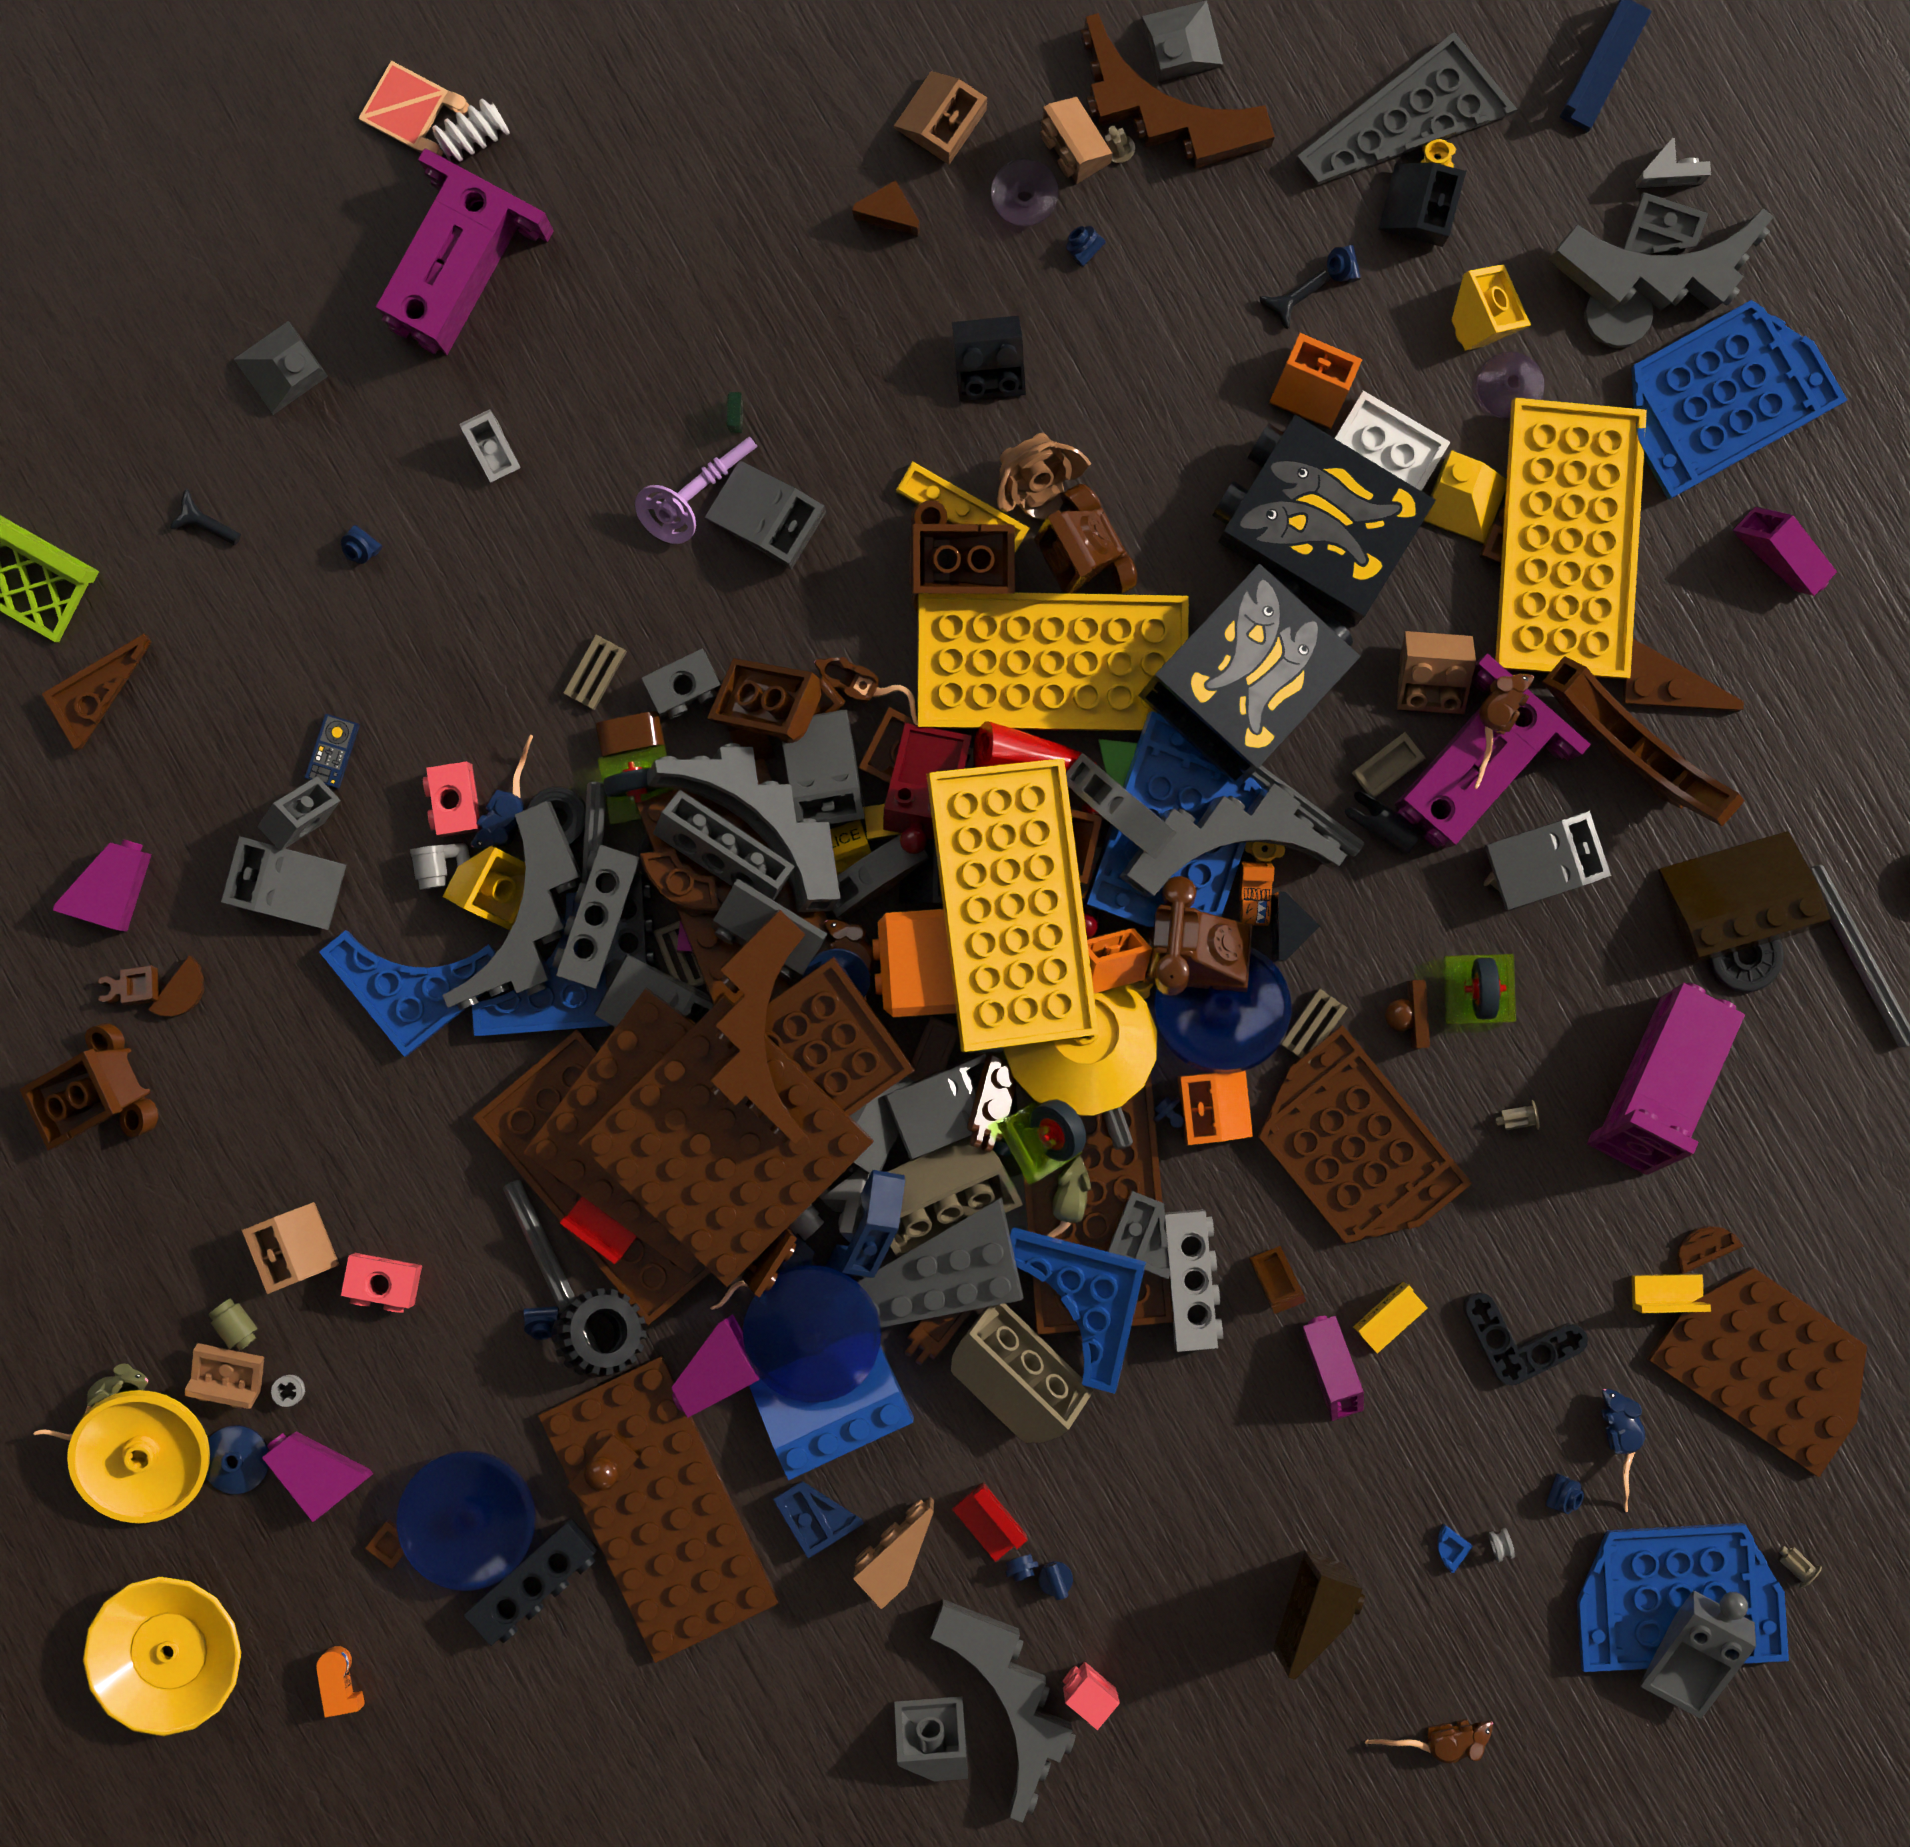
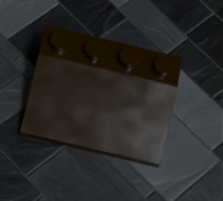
(1743, 897)
(1316, 1612)

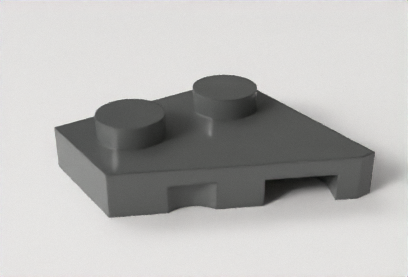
(1663, 226)
(1143, 1234)

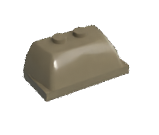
(948, 1189)
(1019, 1376)

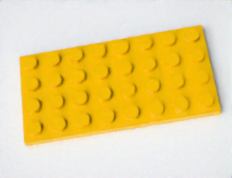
(1570, 537)
(1043, 658)
(1012, 904)

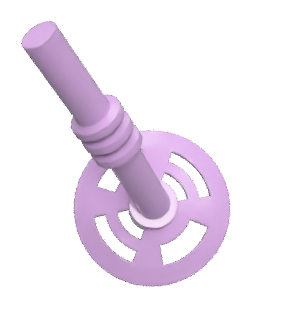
(674, 502)

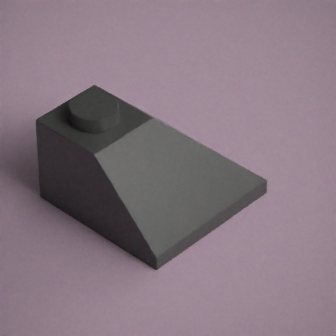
(1182, 41)
(280, 367)
(932, 1738)

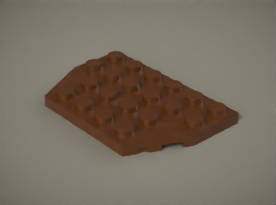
(1357, 1144)
(1769, 1366)

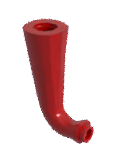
(1004, 745)

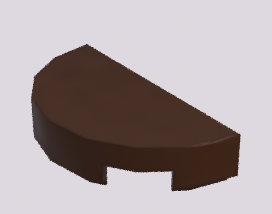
(182, 991)
(1704, 1246)

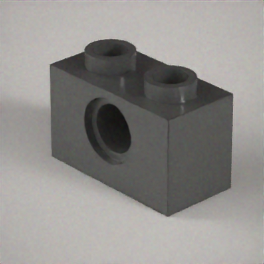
(663, 681)
(298, 813)

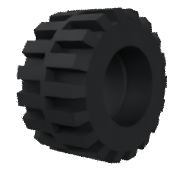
(625, 1325)

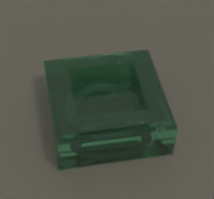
(735, 412)

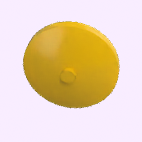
(138, 1456)

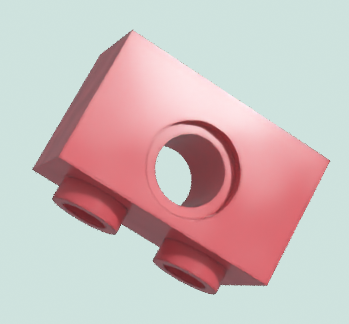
(464, 816)
(401, 1276)
(1090, 1694)

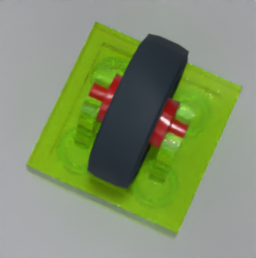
(627, 782)
(1479, 989)
(1043, 1137)

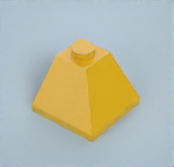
(1487, 308)
(1466, 497)
(489, 886)

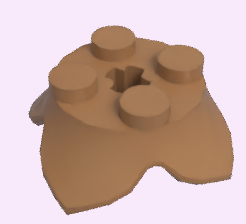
(1035, 475)

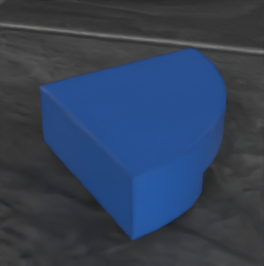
(1452, 1548)

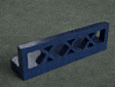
(1605, 64)

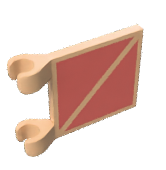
(407, 106)

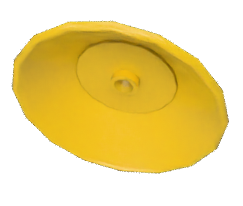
(1093, 1071)
(134, 1675)

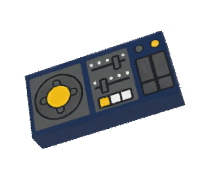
(332, 750)

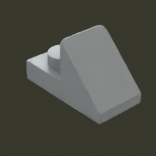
(1666, 172)
(490, 445)
(847, 1199)

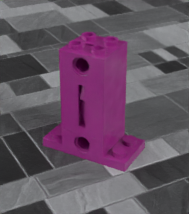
(454, 254)
(1454, 771)
(1669, 1080)

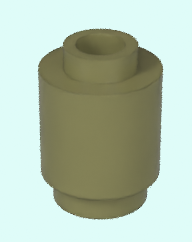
(233, 1324)

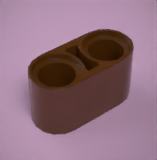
(629, 733)

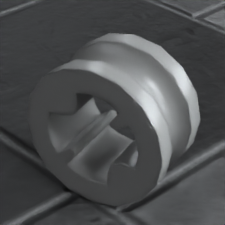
(285, 1380)
(1501, 1545)

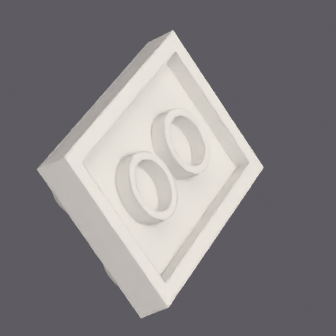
(1392, 440)

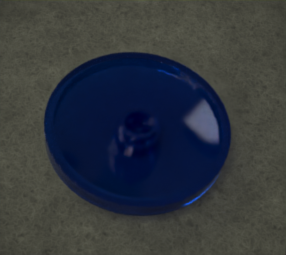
(1227, 1028)
(812, 1334)
(466, 1520)

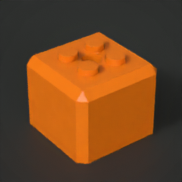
(914, 964)

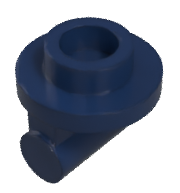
(1084, 244)
(1343, 264)
(359, 545)
(1165, 1108)
(540, 1322)
(1565, 1494)
(1056, 1579)

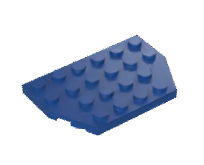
(1727, 395)
(1167, 776)
(1649, 1574)

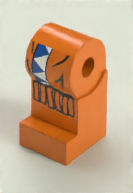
(1255, 892)
(336, 1683)

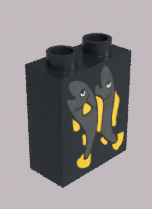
(1322, 517)
(1250, 673)

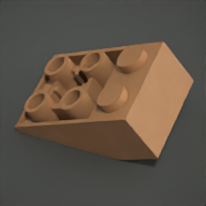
(888, 1567)

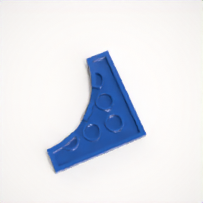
(399, 997)
(557, 1007)
(1097, 1291)

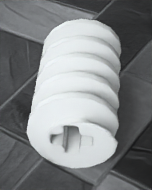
(470, 130)

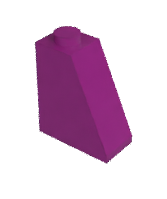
(1786, 549)
(108, 887)
(1334, 1367)
(715, 1370)
(313, 1472)

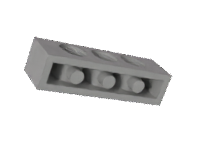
(1187, 1334)

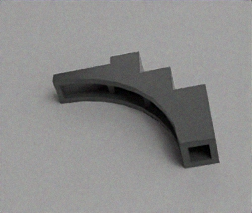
(1616, 273)
(768, 810)
(1225, 822)
(519, 959)
(1038, 1734)

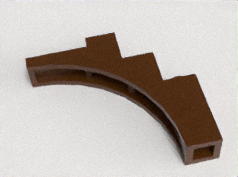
(1123, 94)
(1636, 747)
(746, 1072)

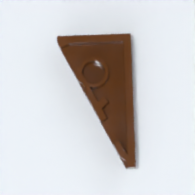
(1665, 683)
(88, 694)

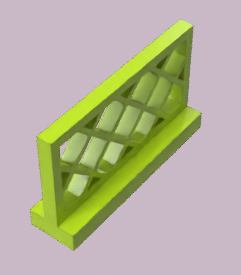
(52, 560)

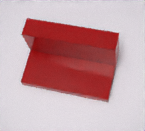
(599, 1230)
(990, 1522)

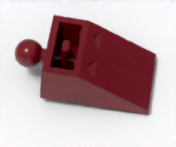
(908, 801)

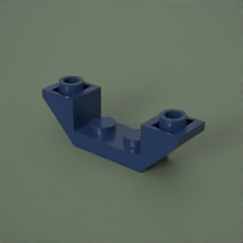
(882, 1211)

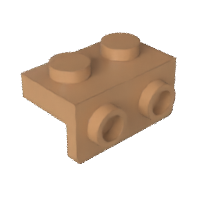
(225, 1376)

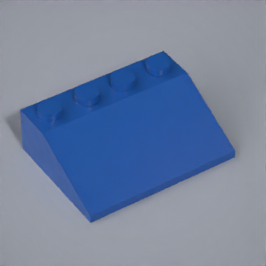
(819, 1432)

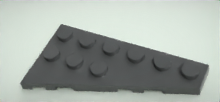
(1427, 102)
(951, 1273)

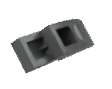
(1119, 806)
(873, 877)

